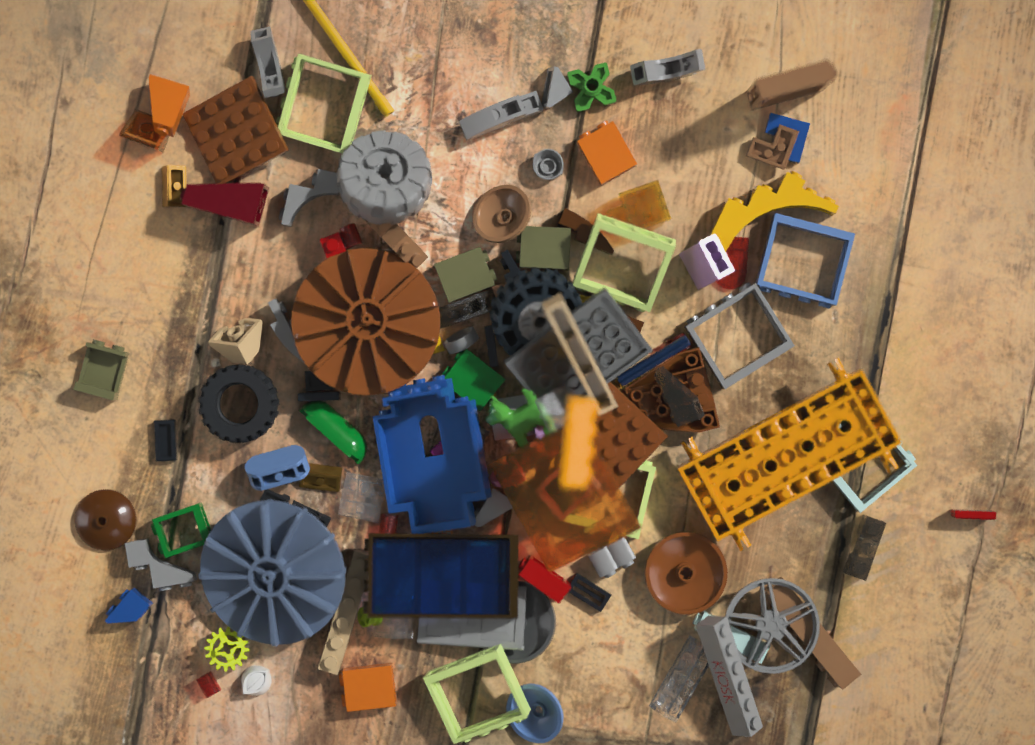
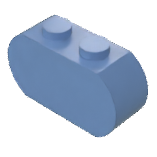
(277, 467)

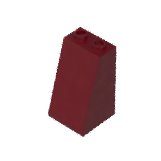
(229, 200)

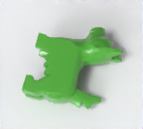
(517, 421)

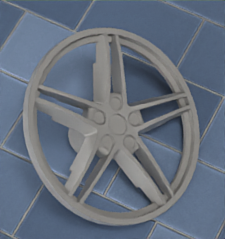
(772, 624)

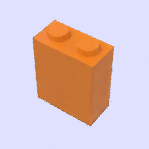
(606, 152)
(368, 687)

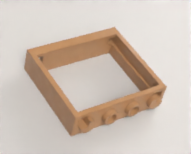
(791, 84)

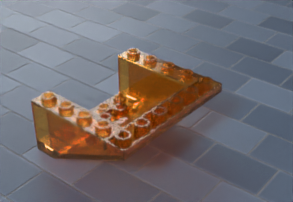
(559, 519)

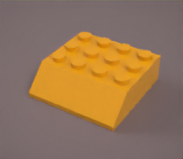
(577, 441)

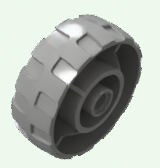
(384, 177)

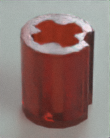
(350, 236)
(388, 523)
(208, 684)

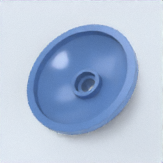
(539, 725)

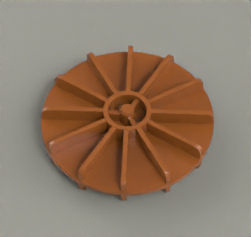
(365, 321)

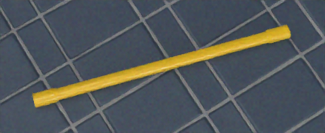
(379, 100)

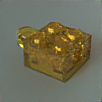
(641, 207)

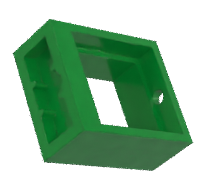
(202, 523)

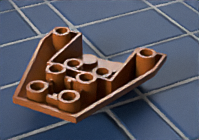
(689, 370)

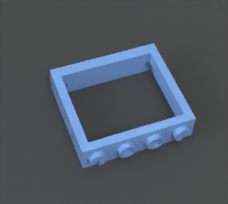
(807, 226)

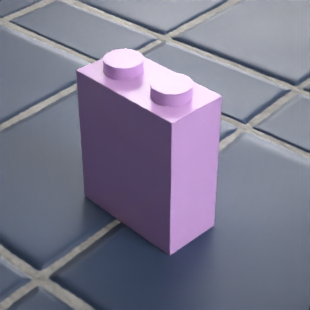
(706, 262)

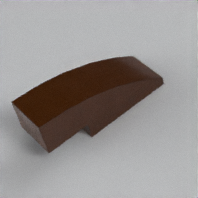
(583, 228)

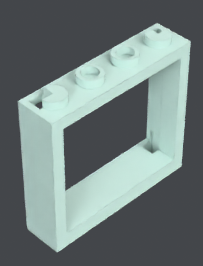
(860, 505)

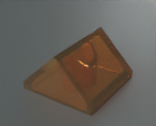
(141, 131)

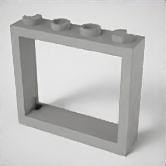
(757, 363)

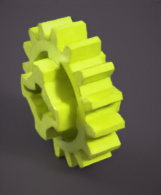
(218, 651)

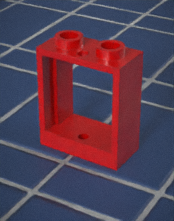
(544, 580)

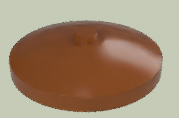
(686, 573)

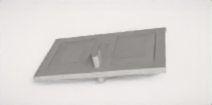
(477, 632)

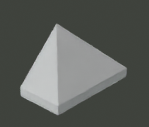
(555, 88)

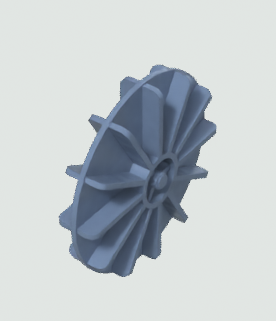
(272, 572)

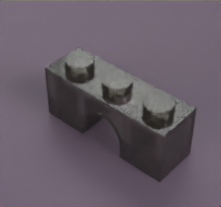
(867, 543)

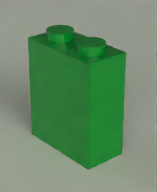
(473, 378)

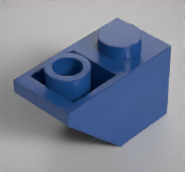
(130, 609)

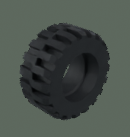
(212, 413)

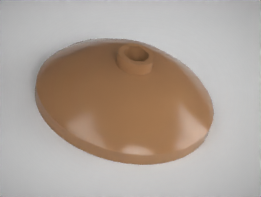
(496, 207)

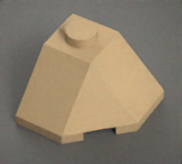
(239, 342)

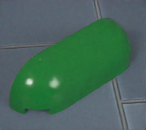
(336, 429)

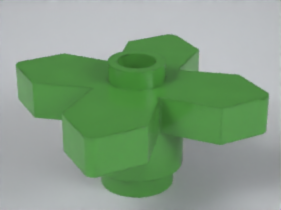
(581, 81)

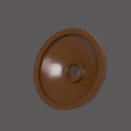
(119, 518)

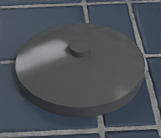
(539, 626)

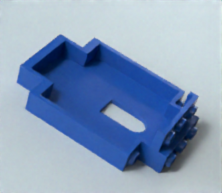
(434, 488)

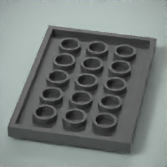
(608, 334)

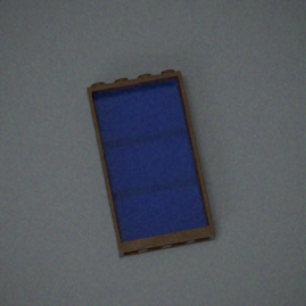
(441, 576)

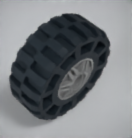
(518, 308)

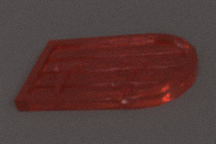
(738, 257)

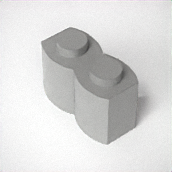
(612, 557)

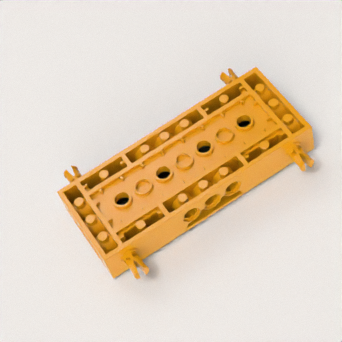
(781, 440)

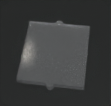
(553, 407)

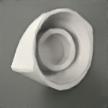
(256, 680)

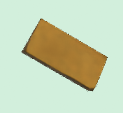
(172, 184)
(322, 478)

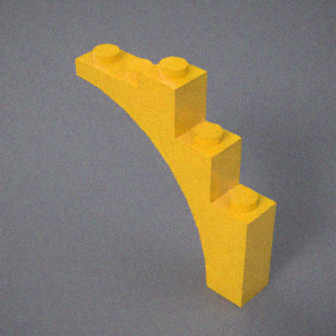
(762, 201)

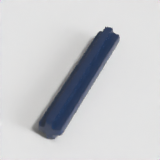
(653, 360)

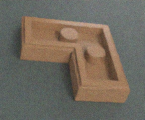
(775, 153)

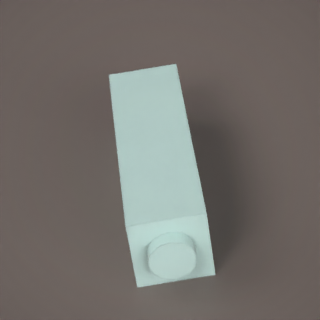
(742, 638)

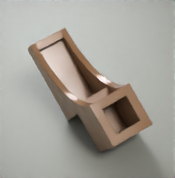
(400, 243)

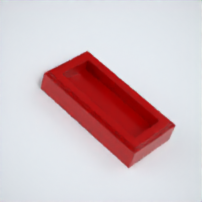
(973, 514)

